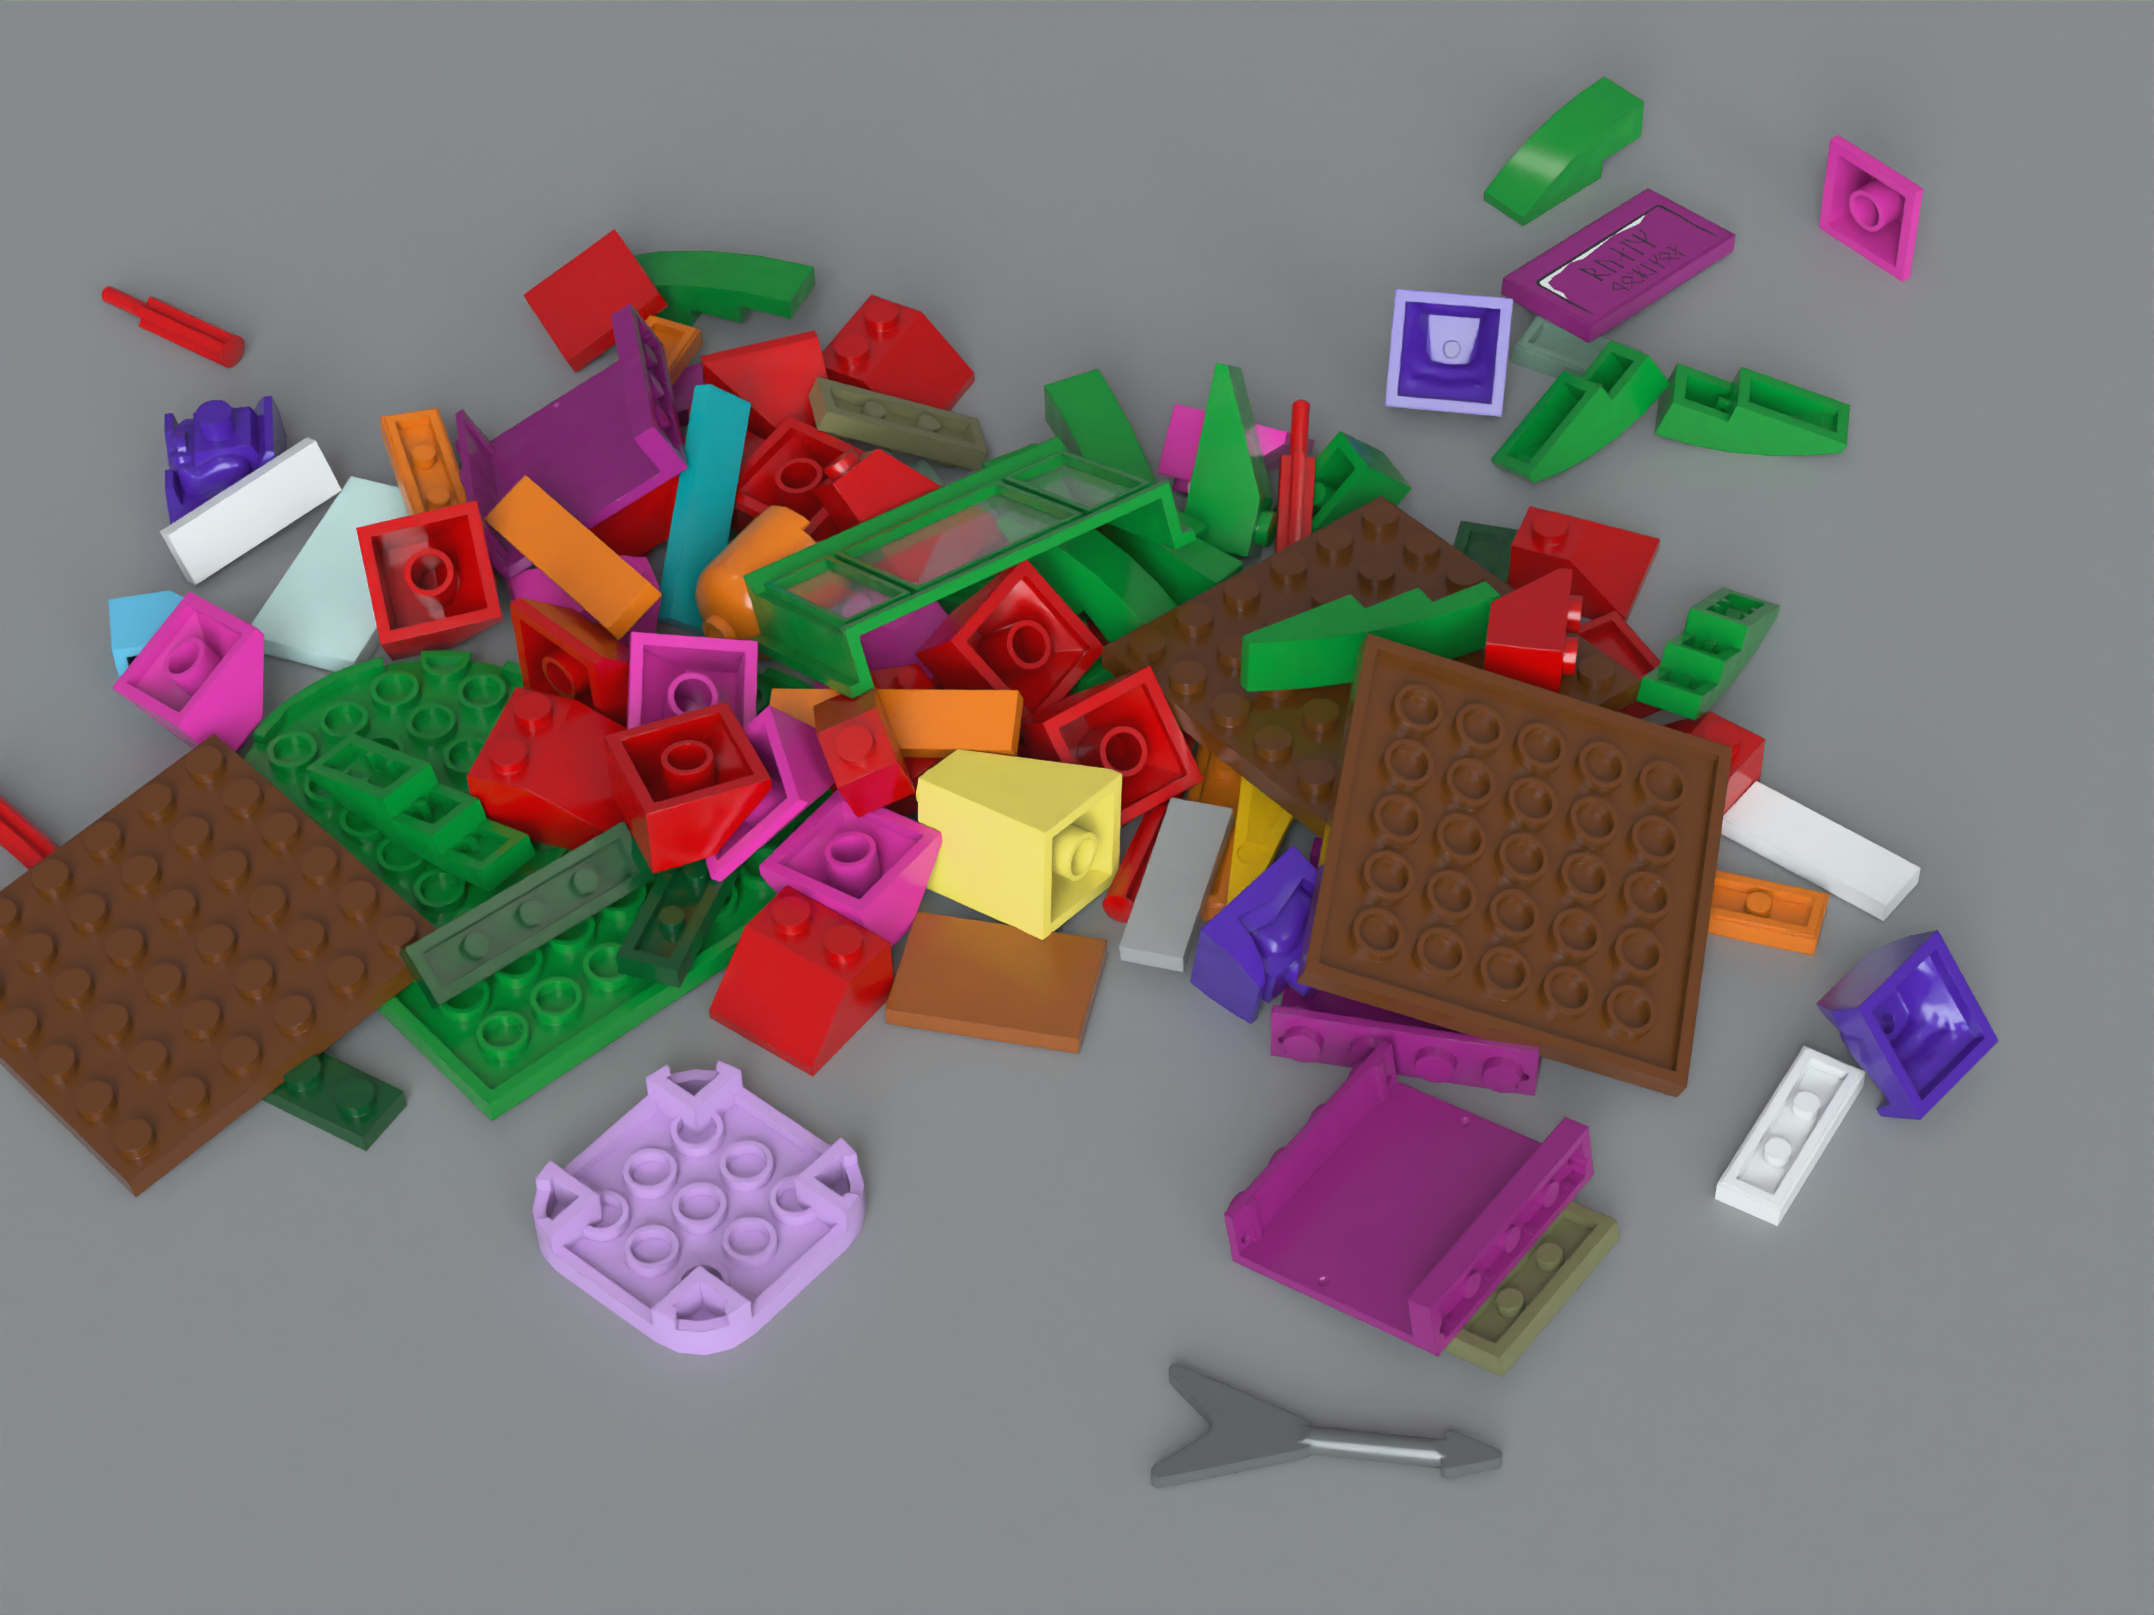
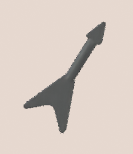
(1259, 1435)

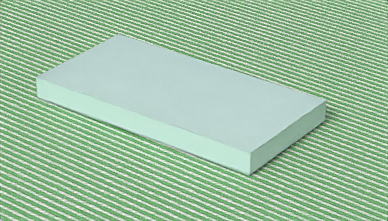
(323, 602)

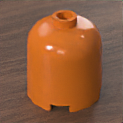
(721, 586)

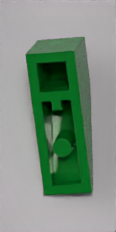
(1229, 472)

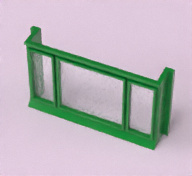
(935, 545)

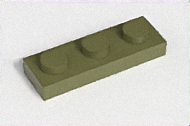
(897, 424)
(1536, 1289)

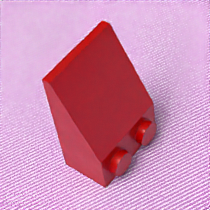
(547, 770)

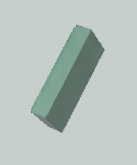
(1552, 349)

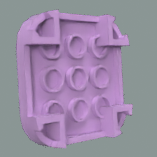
(699, 1211)

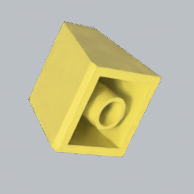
(1022, 835)

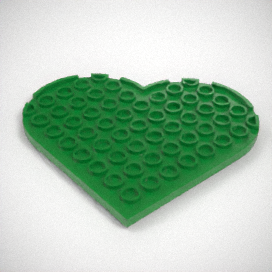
(554, 1002)

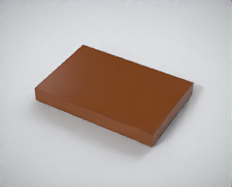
(996, 982)

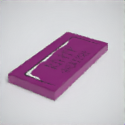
(1618, 265)

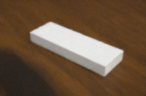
(251, 511)
(1820, 850)
(1790, 1135)

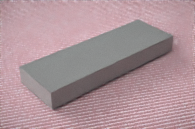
(1176, 884)

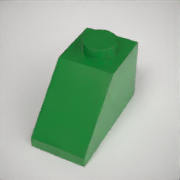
(1351, 476)

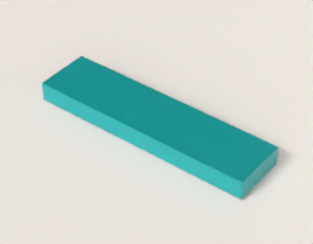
(702, 501)

